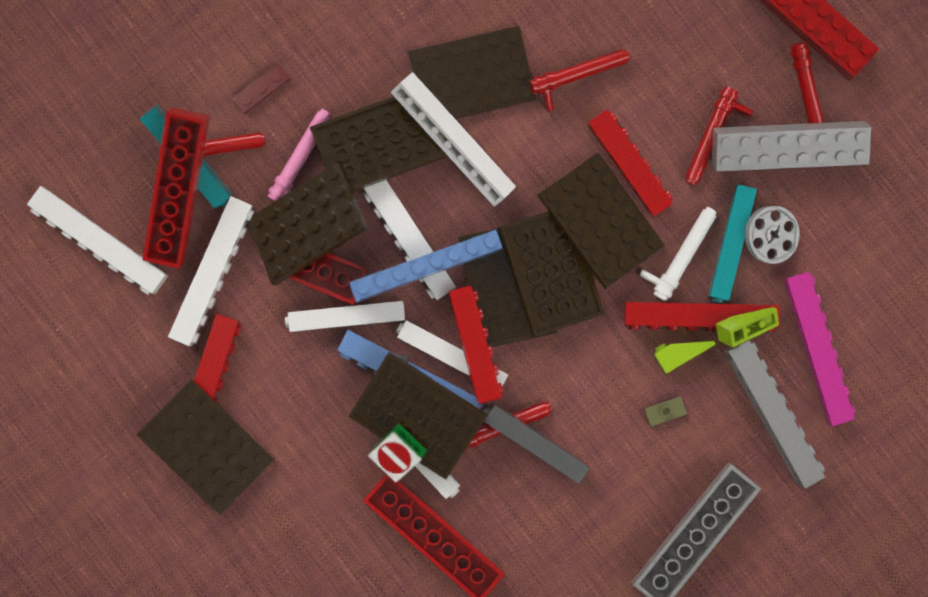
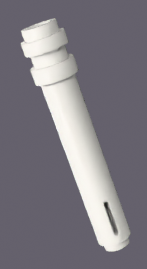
(670, 279)

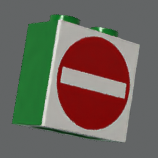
(397, 453)

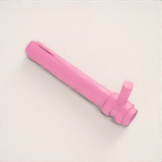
(284, 181)

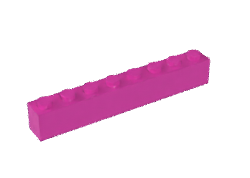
(819, 349)

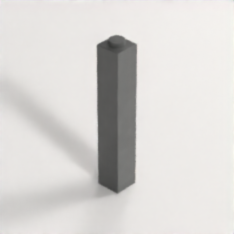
(535, 442)

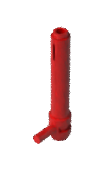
(802, 65)
(551, 81)
(723, 108)
(234, 143)
(527, 415)

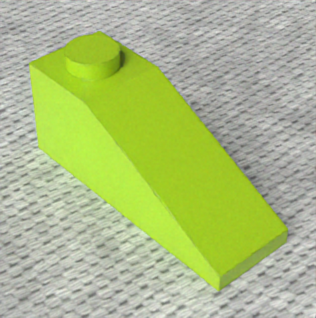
(746, 326)
(674, 355)

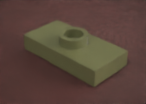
(665, 411)

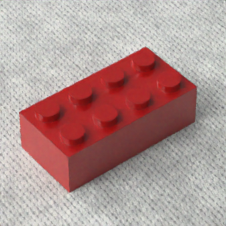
(331, 276)

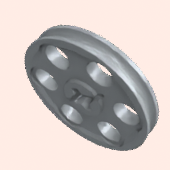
(764, 235)

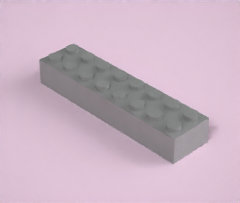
(791, 146)
(774, 414)
(696, 534)

